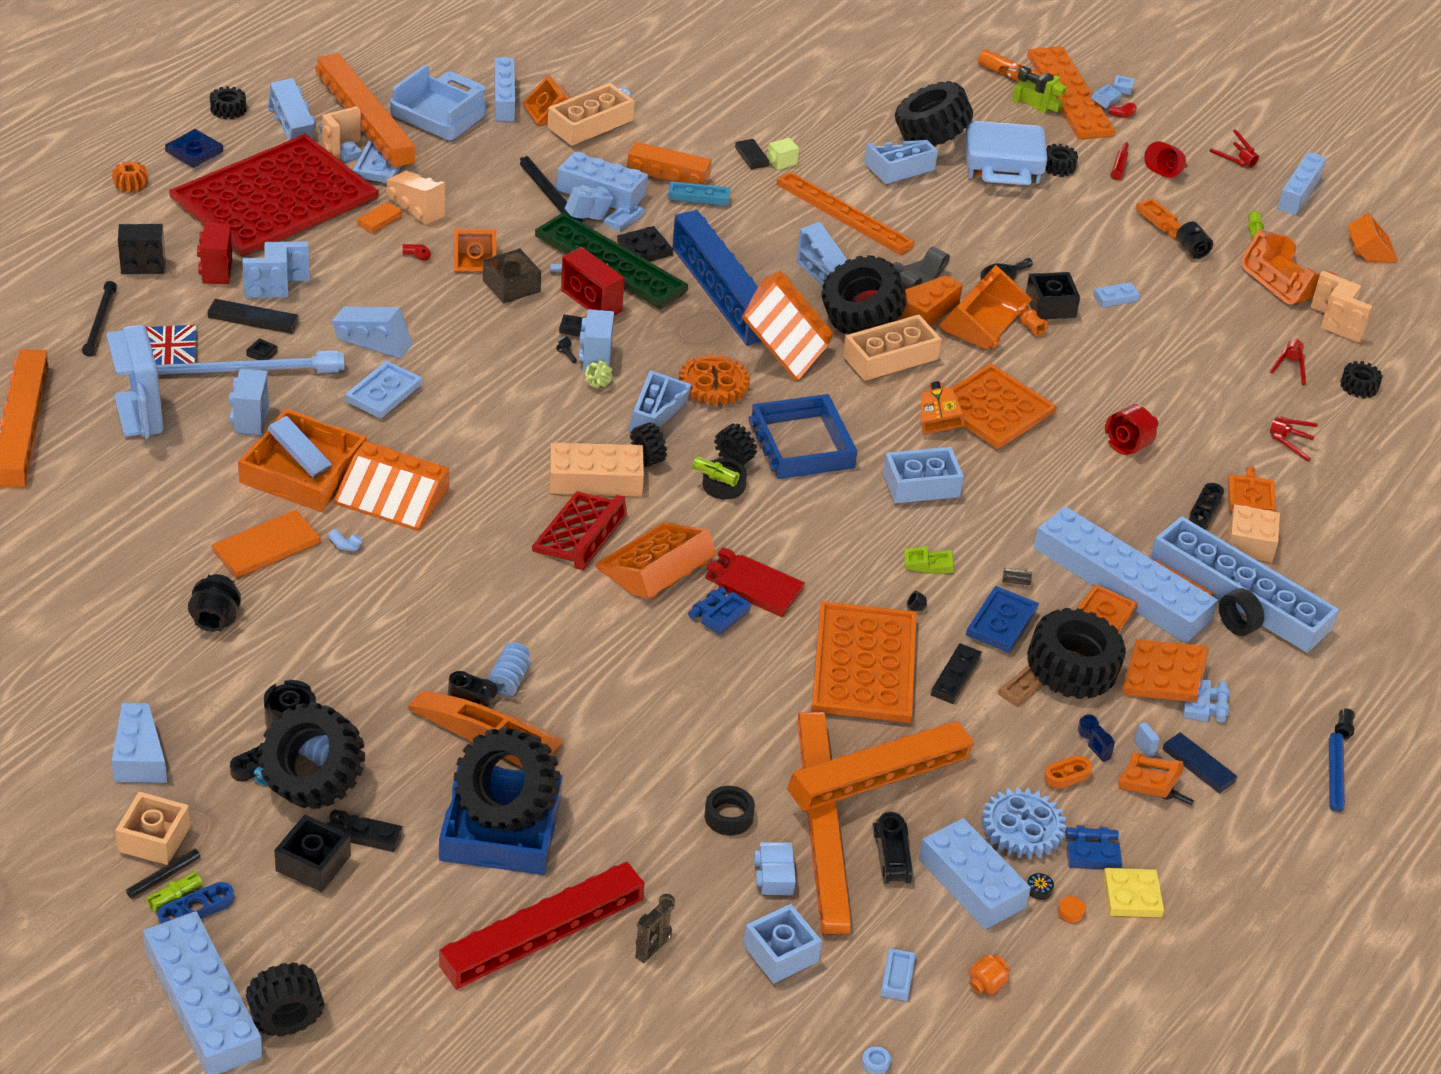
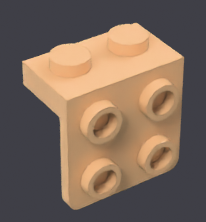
(340, 128)

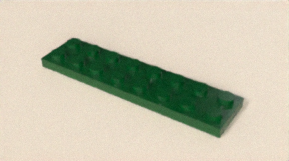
(640, 275)

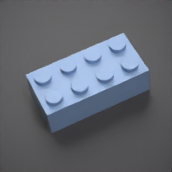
(624, 184)
(974, 873)

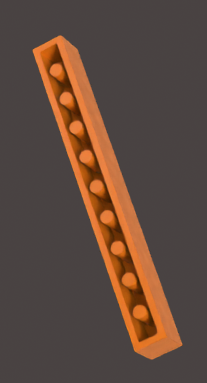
(375, 120)

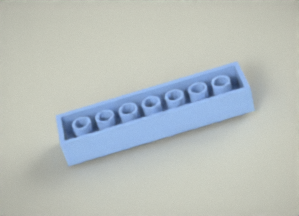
(1113, 564)
(1222, 568)

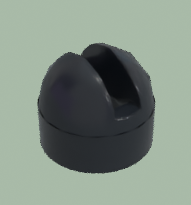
(917, 601)

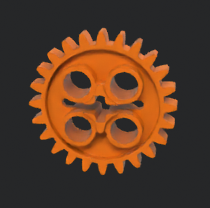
(730, 379)

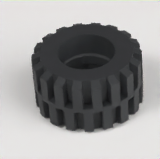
(284, 999)

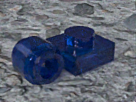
(1099, 740)

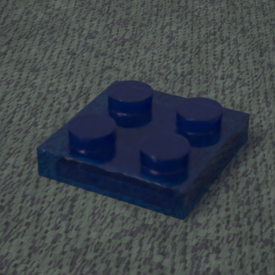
(194, 148)

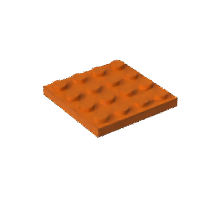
(999, 406)

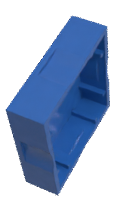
(472, 844)

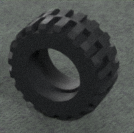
(934, 113)
(857, 277)
(1070, 672)
(287, 738)
(476, 772)

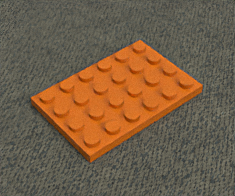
(864, 662)

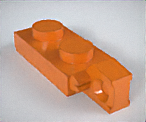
(1159, 216)

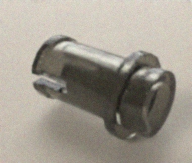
(1017, 576)

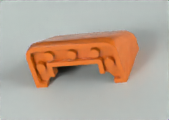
(1271, 264)
(987, 310)

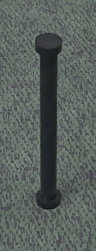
(89, 348)

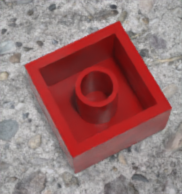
(215, 253)

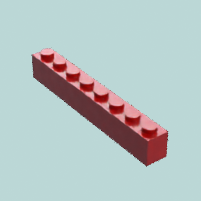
(540, 925)

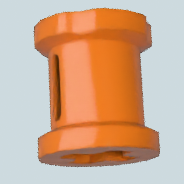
(1035, 323)

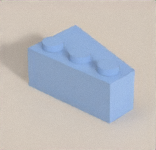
(290, 109)
(374, 328)

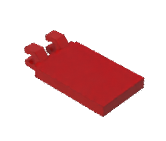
(754, 582)

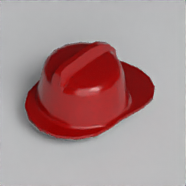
(1165, 159)

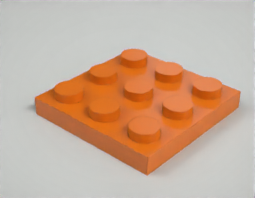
(1166, 670)

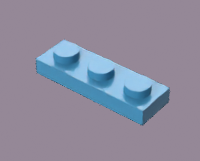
(699, 193)

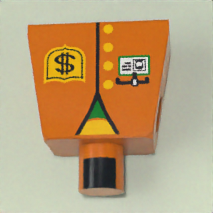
(940, 409)

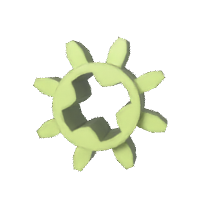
(598, 374)

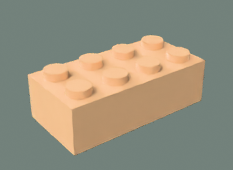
(590, 114)
(891, 347)
(596, 469)

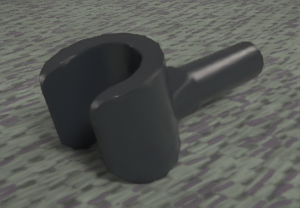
(563, 346)
(1177, 795)

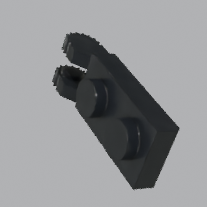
(366, 830)

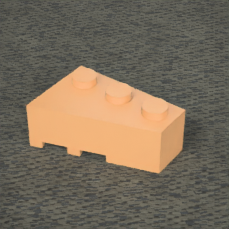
(418, 196)

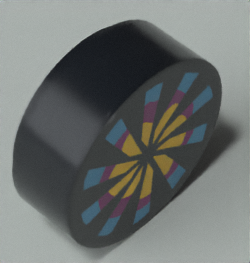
(1040, 885)

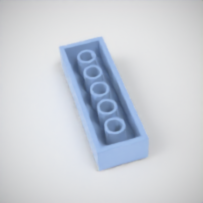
(202, 994)

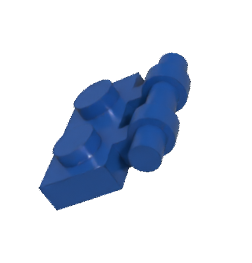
(725, 610)
(1093, 854)

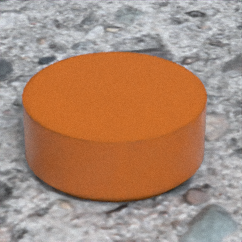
(1071, 909)

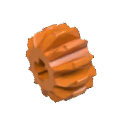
(130, 176)

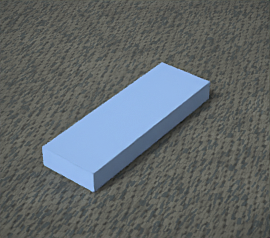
(299, 447)

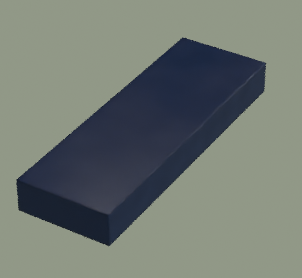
(1200, 762)

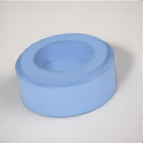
(876, 1060)

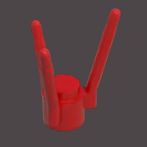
(1247, 155)
(1293, 352)
(1281, 428)

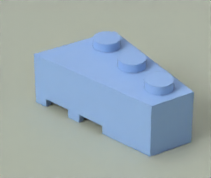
(901, 161)
(818, 252)
(659, 400)
(137, 747)

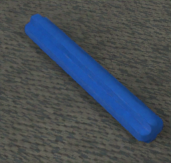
(1336, 772)

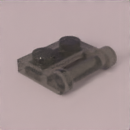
(654, 928)

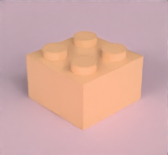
(1254, 532)
(153, 828)

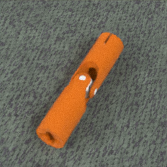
(1001, 64)

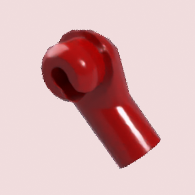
(1123, 111)
(417, 250)

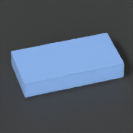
(1106, 96)
(620, 220)
(898, 974)

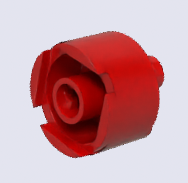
(1131, 429)

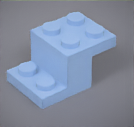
(270, 275)

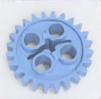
(1023, 823)

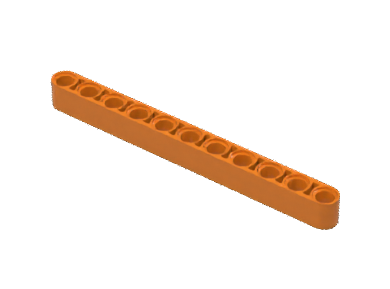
(824, 833)

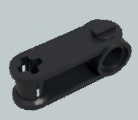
(893, 847)

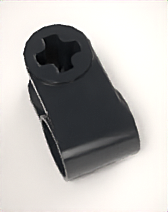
(471, 688)

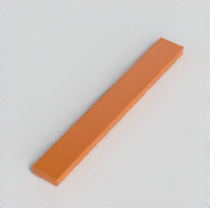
(845, 213)

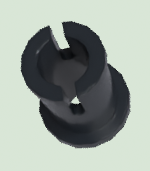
(1345, 723)

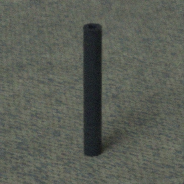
(163, 873)

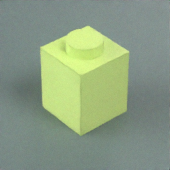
(783, 153)

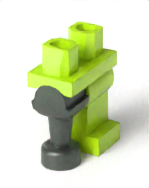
(1039, 91)

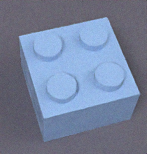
(596, 338)
(249, 401)
(782, 943)

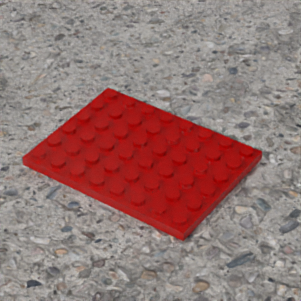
(275, 193)

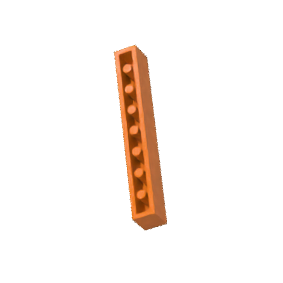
(22, 415)
(879, 765)

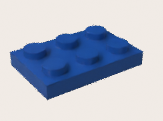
(1002, 619)

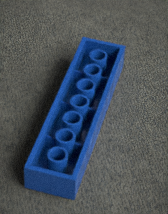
(715, 270)

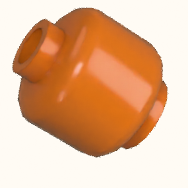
(989, 974)

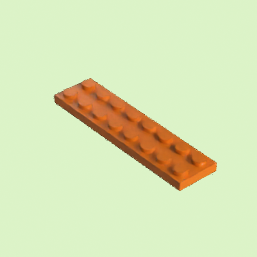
(1078, 108)

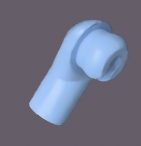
(342, 543)

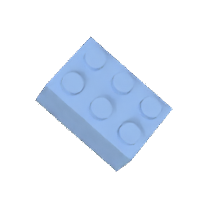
(923, 475)

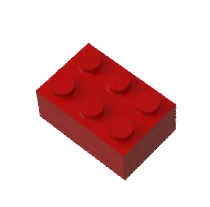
(592, 282)

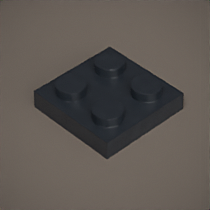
(646, 243)

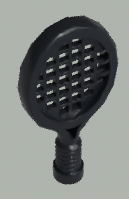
(1008, 268)

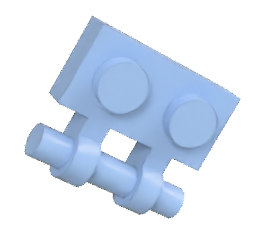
(1203, 708)

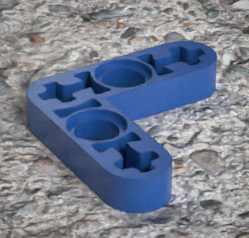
(180, 906)

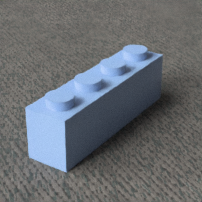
(504, 89)
(1301, 183)

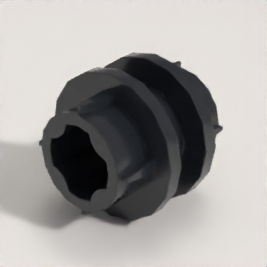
(214, 602)

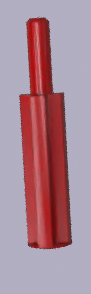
(1120, 162)

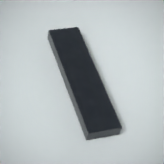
(253, 316)

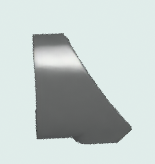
(925, 269)

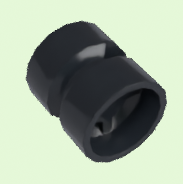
(1194, 240)

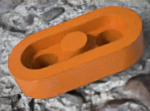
(1064, 772)

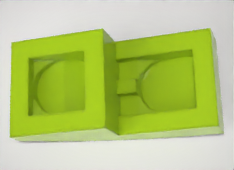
(922, 561)

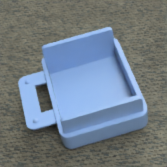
(438, 105)
(1006, 149)
(141, 407)

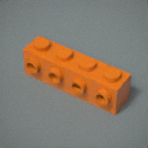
(669, 164)

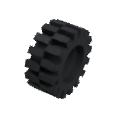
(227, 102)
(1061, 160)
(1361, 379)
(652, 442)
(735, 444)

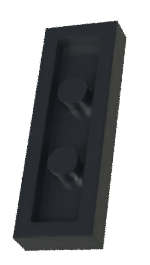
(956, 673)

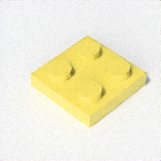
(1133, 892)

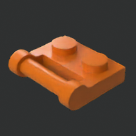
(1150, 781)

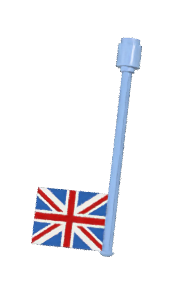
(176, 352)

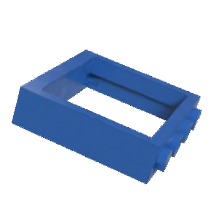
(802, 408)

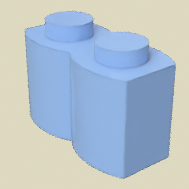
(589, 202)
(776, 868)

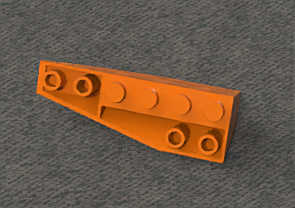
(472, 719)

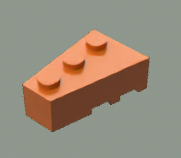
(932, 299)

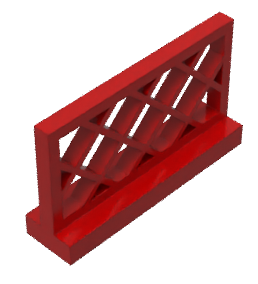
(595, 533)

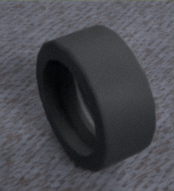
(721, 489)
(1251, 607)
(729, 795)

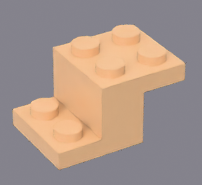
(1341, 306)

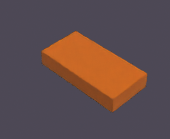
(379, 217)

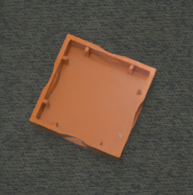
(274, 470)

